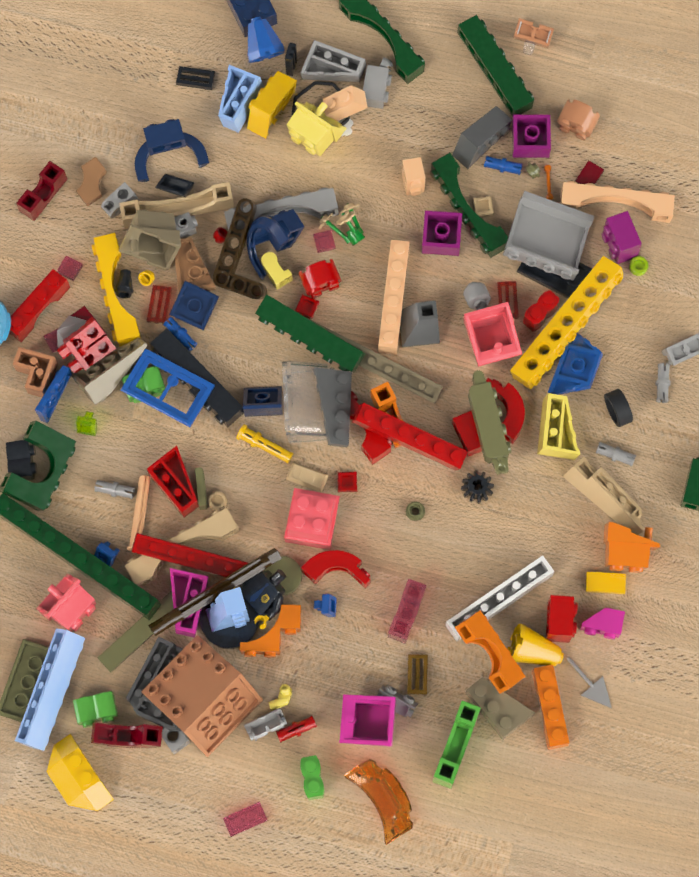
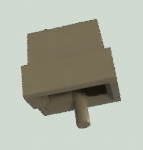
(152, 238)

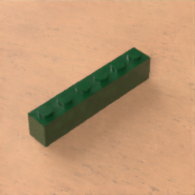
(495, 66)
(309, 333)

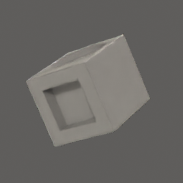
(177, 745)

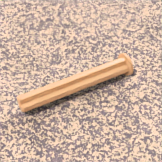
(140, 508)

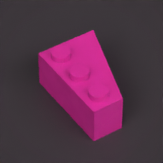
(184, 587)

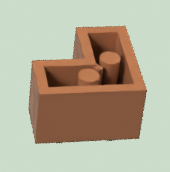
(39, 368)

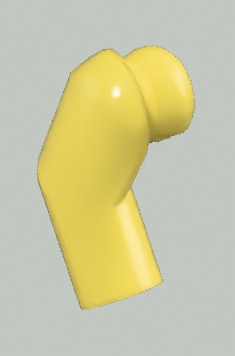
(283, 697)

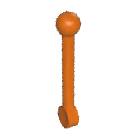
(547, 169)

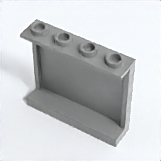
(548, 235)

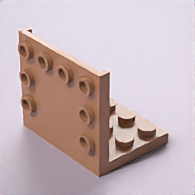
(202, 695)

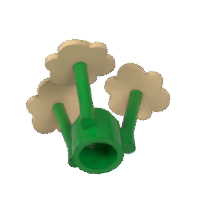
(355, 234)

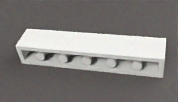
(505, 593)

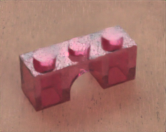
(407, 611)

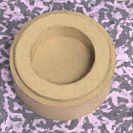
(217, 500)

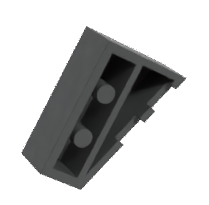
(481, 136)

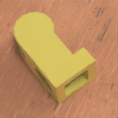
(274, 271)

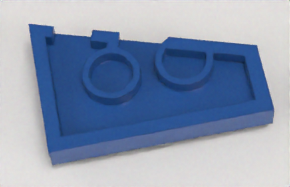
(53, 394)

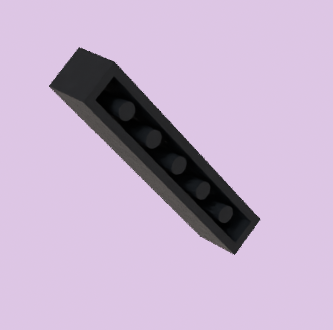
(220, 401)

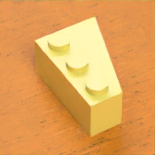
(556, 429)

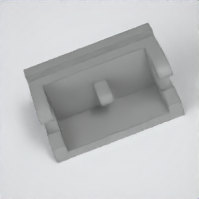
(682, 350)

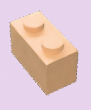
(345, 103)
(413, 176)

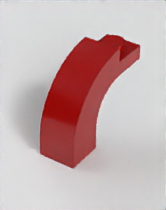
(514, 407)
(335, 560)

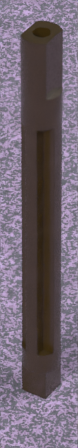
(210, 594)

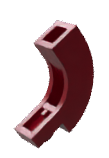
(127, 736)

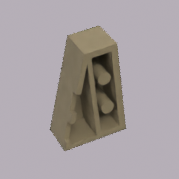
(500, 710)

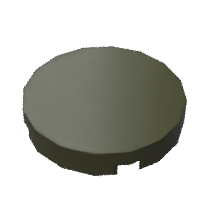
(292, 571)

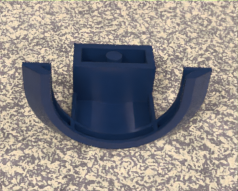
(164, 138)
(279, 229)

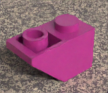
(605, 622)

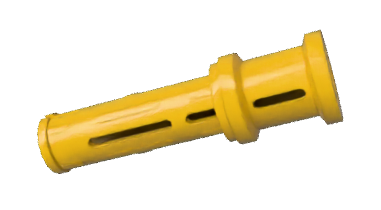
(257, 437)

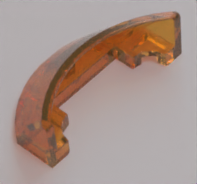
(387, 797)

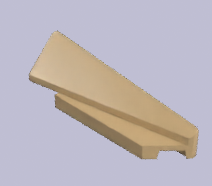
(606, 494)

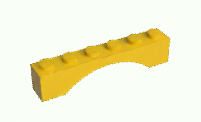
(108, 254)

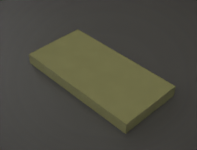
(22, 680)

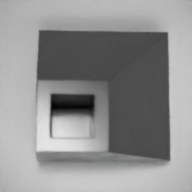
(419, 324)

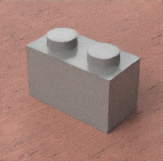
(375, 86)

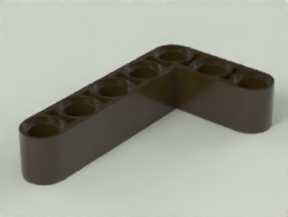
(235, 253)

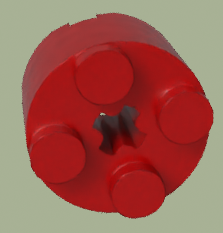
(320, 277)

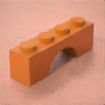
(504, 670)
(551, 707)

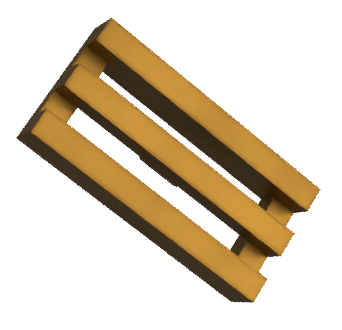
(425, 672)

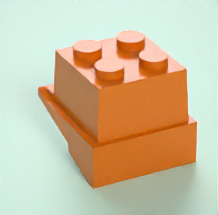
(626, 548)

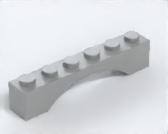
(313, 203)

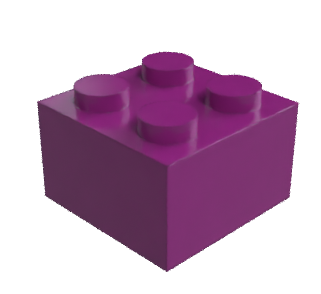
(531, 136)
(442, 233)
(621, 237)

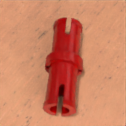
(308, 723)

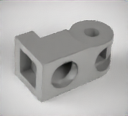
(121, 194)

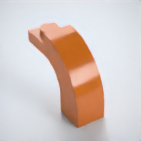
(385, 400)

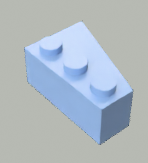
(238, 93)
(228, 610)

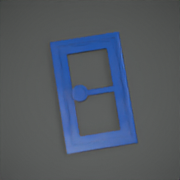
(176, 372)

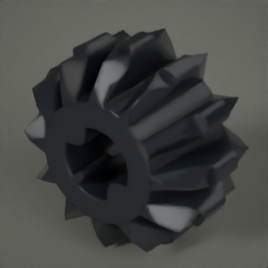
(484, 489)

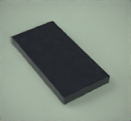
(553, 281)

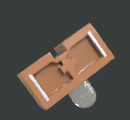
(532, 35)

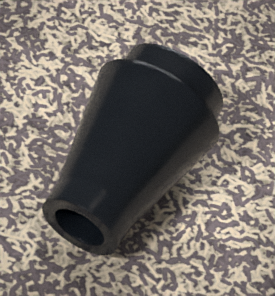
(124, 285)

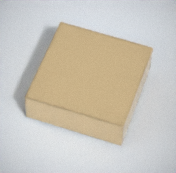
(483, 206)

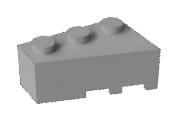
(332, 64)

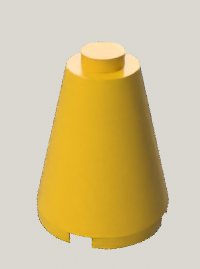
(533, 648)

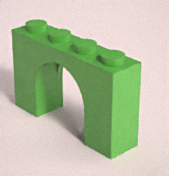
(456, 744)

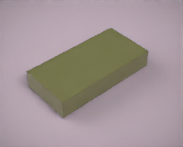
(201, 488)

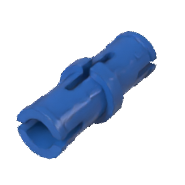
(503, 165)
(180, 333)

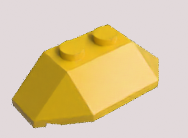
(76, 776)

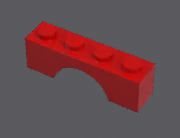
(48, 291)
(374, 446)

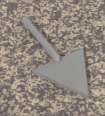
(597, 691)

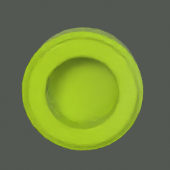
(638, 265)

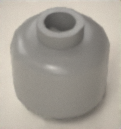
(476, 295)

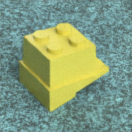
(313, 128)

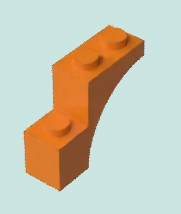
(270, 644)

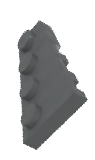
(335, 399)

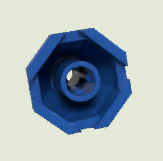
(262, 41)

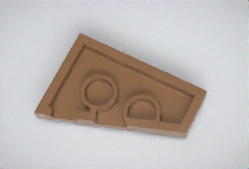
(191, 267)

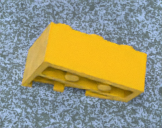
(269, 103)

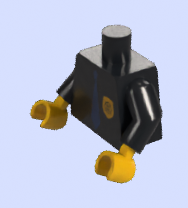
(264, 594)

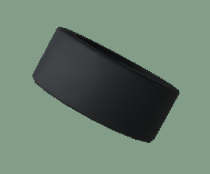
(618, 407)

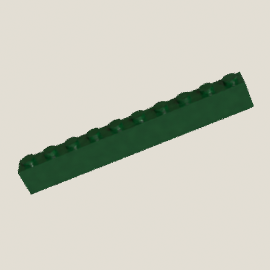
(78, 557)

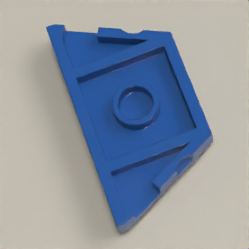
(576, 367)

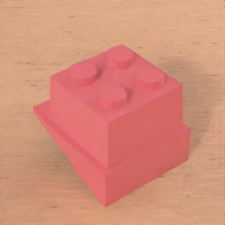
(492, 334)
(312, 519)
(67, 604)

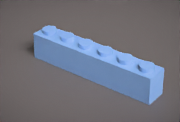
(50, 689)

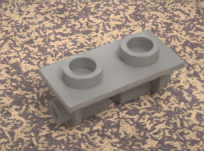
(404, 703)
(269, 722)

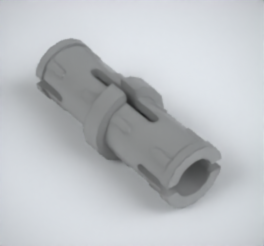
(663, 383)
(616, 454)
(115, 489)

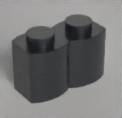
(20, 459)

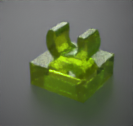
(87, 424)

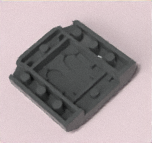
(158, 658)

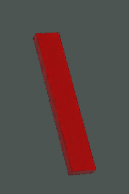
(185, 555)

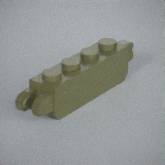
(488, 423)

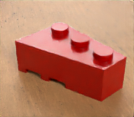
(174, 482)

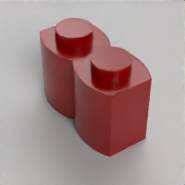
(543, 309)

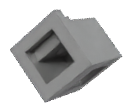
(187, 229)

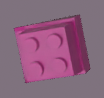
(368, 720)

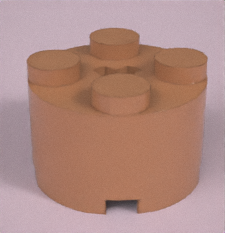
(578, 119)

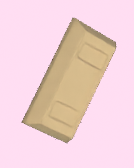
(307, 477)

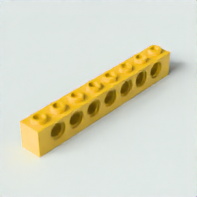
(567, 313)

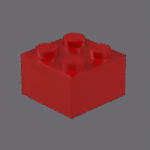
(560, 616)

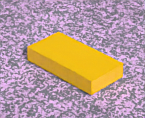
(605, 582)

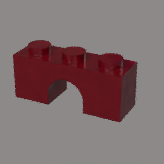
(50, 182)

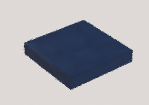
(194, 305)

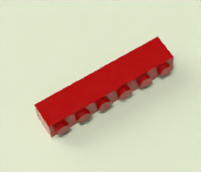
(409, 436)

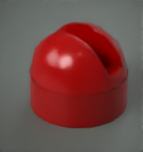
(220, 235)

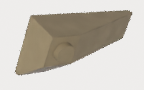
(105, 375)

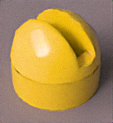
(146, 277)

